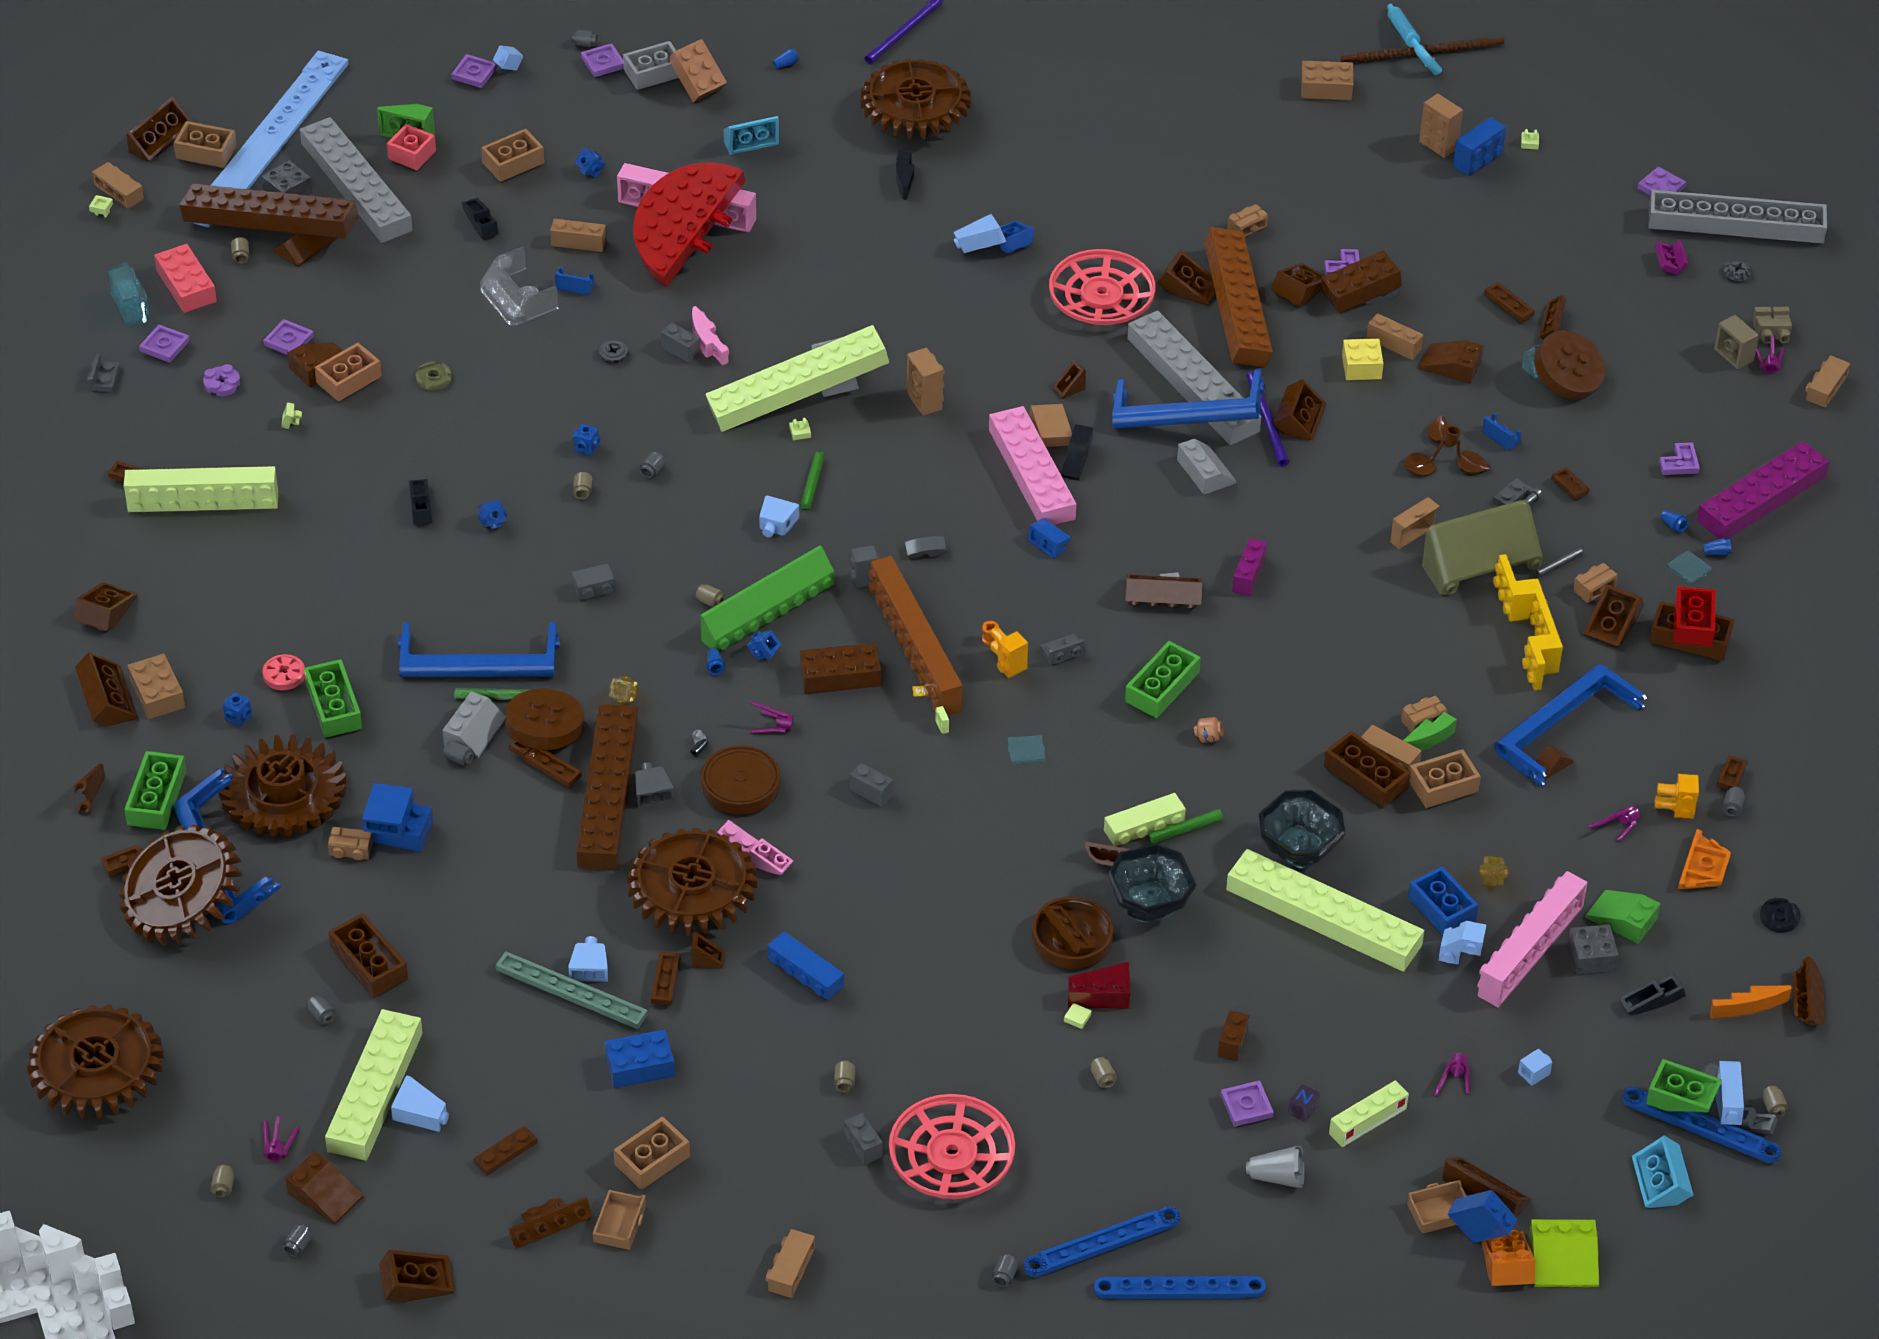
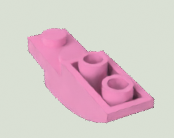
(709, 341)
(762, 853)

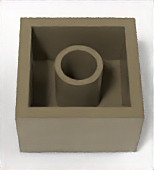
(1736, 342)

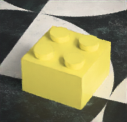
(1362, 359)

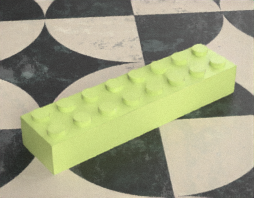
(201, 489)
(373, 1085)

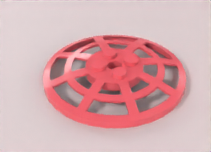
(1109, 286)
(955, 1140)

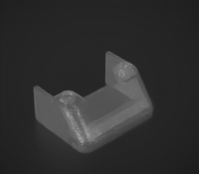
(515, 303)

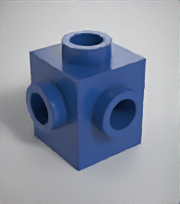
(590, 162)
(586, 439)
(486, 511)
(764, 644)
(237, 709)

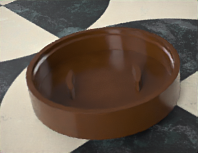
(1090, 919)

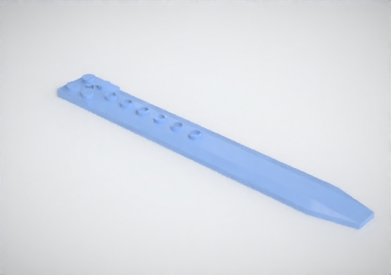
(281, 122)

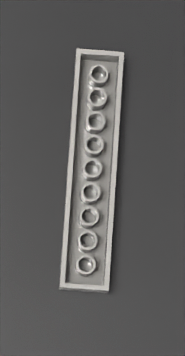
(356, 179)
(1737, 216)
(1187, 370)

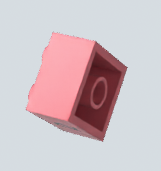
(411, 147)

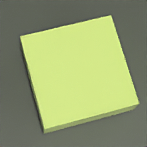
(942, 720)
(1077, 1016)

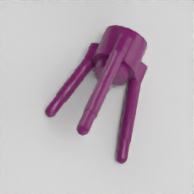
(1770, 363)
(783, 719)
(1626, 816)
(1457, 1066)
(274, 1149)

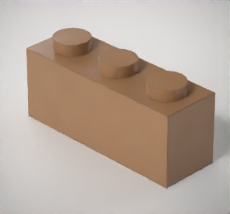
(118, 185)
(578, 235)
(1395, 336)
(1827, 381)
(1393, 747)
(790, 1263)

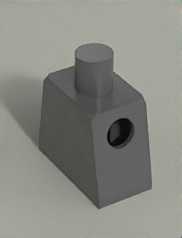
(653, 786)

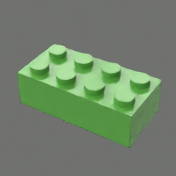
(1162, 679)
(333, 698)
(155, 790)

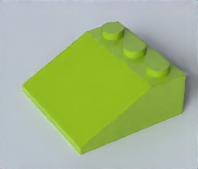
(1564, 1253)

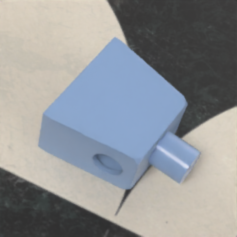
(777, 516)
(589, 961)

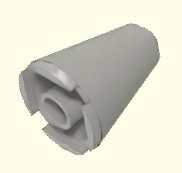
(1278, 1167)

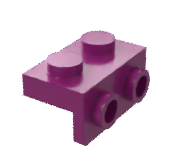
(1671, 258)

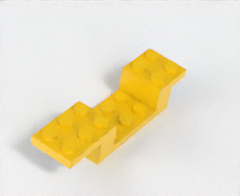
(1526, 601)

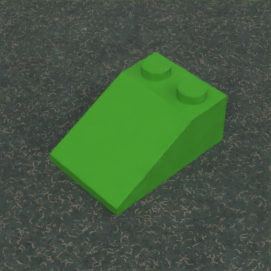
(393, 118)
(1627, 913)
(1682, 1089)

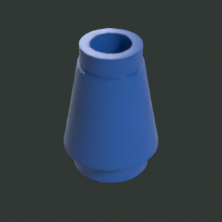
(786, 59)
(1675, 521)
(1718, 547)
(715, 663)

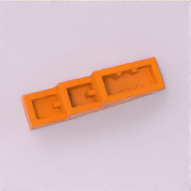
(1757, 1000)

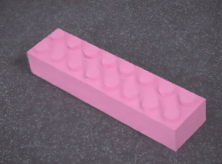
(636, 181)
(1032, 466)
(1531, 938)

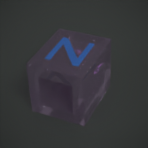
(1303, 1102)

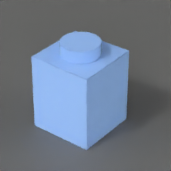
(508, 57)
(1535, 1067)

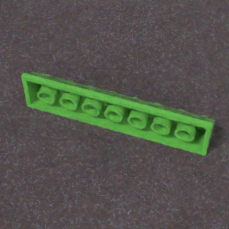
(766, 599)

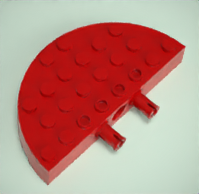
(680, 213)

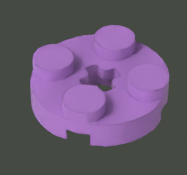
(213, 379)

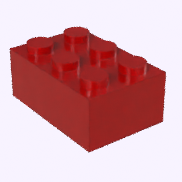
(1694, 616)

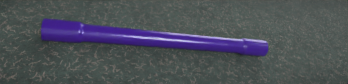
(876, 52)
(1279, 451)

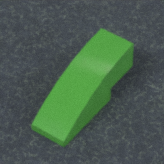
(1432, 733)

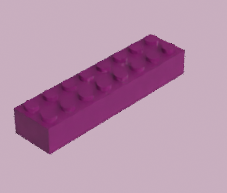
(1762, 491)

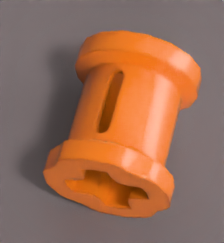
(987, 627)

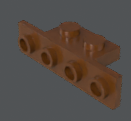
(549, 1219)

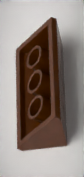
(157, 130)
(302, 247)
(1476, 1181)

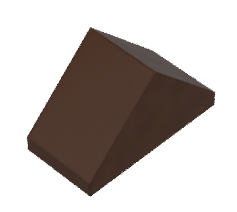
(1071, 380)
(1553, 760)
(706, 953)

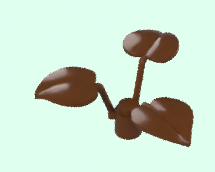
(1448, 434)

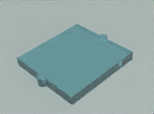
(1689, 567)
(1026, 749)

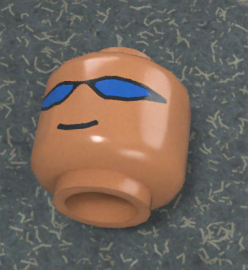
(1208, 730)

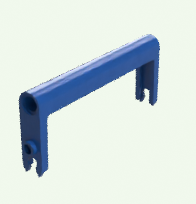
(1187, 412)
(477, 664)
(1599, 677)
(188, 814)

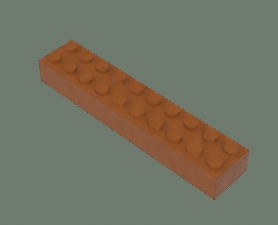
(1238, 297)
(915, 635)

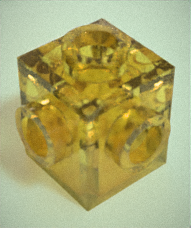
(617, 689)
(1493, 871)

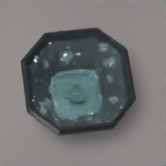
(1301, 827)
(1151, 882)

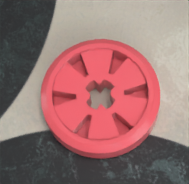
(274, 669)

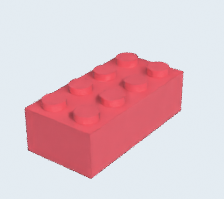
(185, 278)

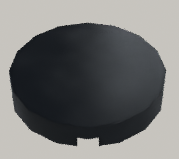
(1780, 915)

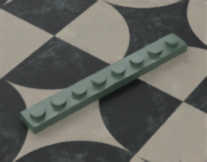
(571, 990)

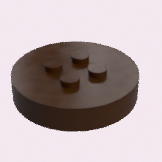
(1569, 365)
(544, 719)
(740, 780)

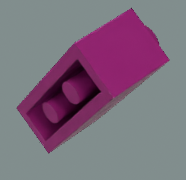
(1249, 566)

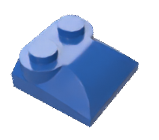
(1016, 236)

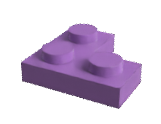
(1347, 257)
(1683, 463)

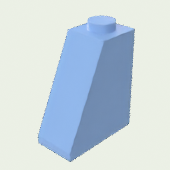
(979, 235)
(1730, 1093)
(419, 1106)

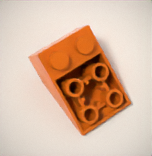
(1509, 1260)

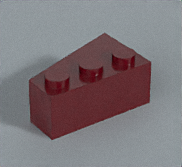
(1101, 988)

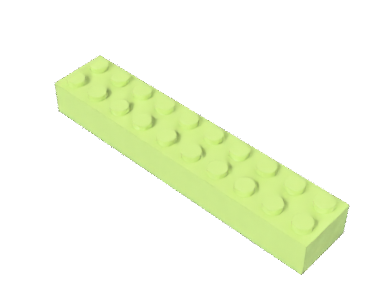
(797, 378)
(1325, 910)

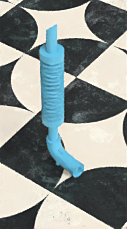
(1411, 38)

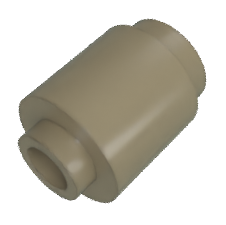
(240, 250)
(582, 485)
(710, 595)
(1103, 1072)
(844, 1076)
(1775, 1101)
(222, 1181)

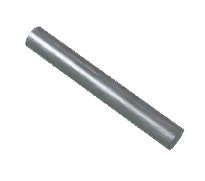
(1560, 561)

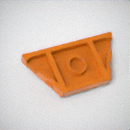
(1704, 864)

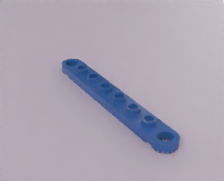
(1707, 1127)
(1101, 1241)
(1180, 1287)

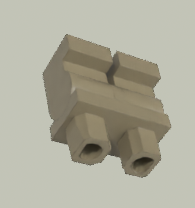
(1775, 324)

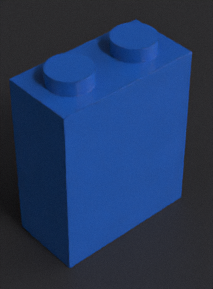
(388, 809)
(1482, 1216)

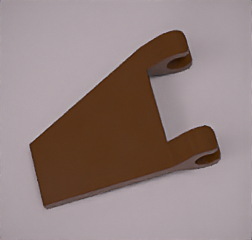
(90, 785)

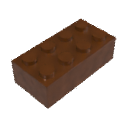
(1361, 281)
(1663, 634)
(840, 668)
(1366, 769)
(368, 955)

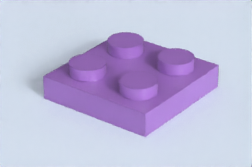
(602, 60)
(474, 71)
(1661, 180)
(287, 337)
(164, 343)
(1246, 1103)

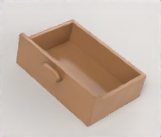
(1051, 424)
(1413, 522)
(1432, 1205)
(619, 1219)

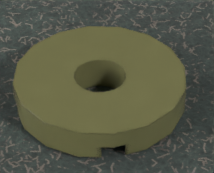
(436, 383)

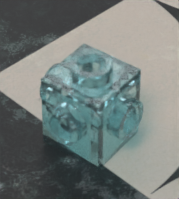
(1528, 362)

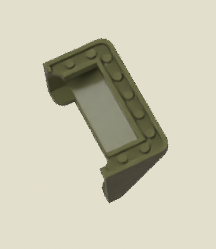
(1474, 542)

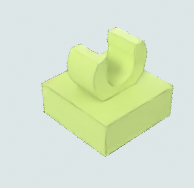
(1529, 140)
(101, 205)
(290, 416)
(800, 429)

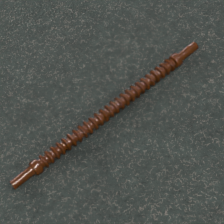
(1484, 43)

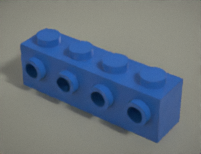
(805, 965)

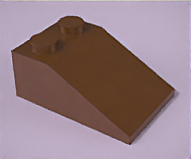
(1187, 279)
(1297, 284)
(306, 357)
(1453, 359)
(103, 606)
(1614, 616)
(323, 1188)
(415, 1275)

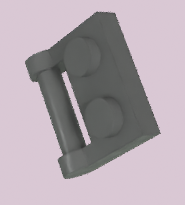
(1515, 492)

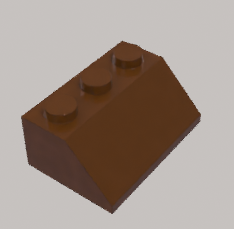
(1299, 411)

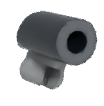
(700, 743)

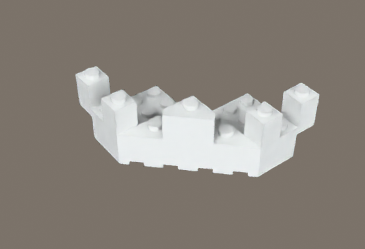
(59, 1282)

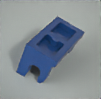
(574, 283)
(1500, 433)
(1048, 537)

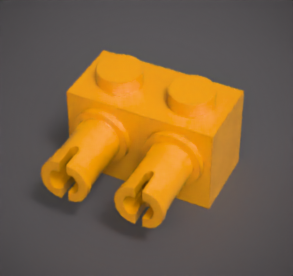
(1011, 652)
(1683, 795)

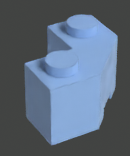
(1465, 938)

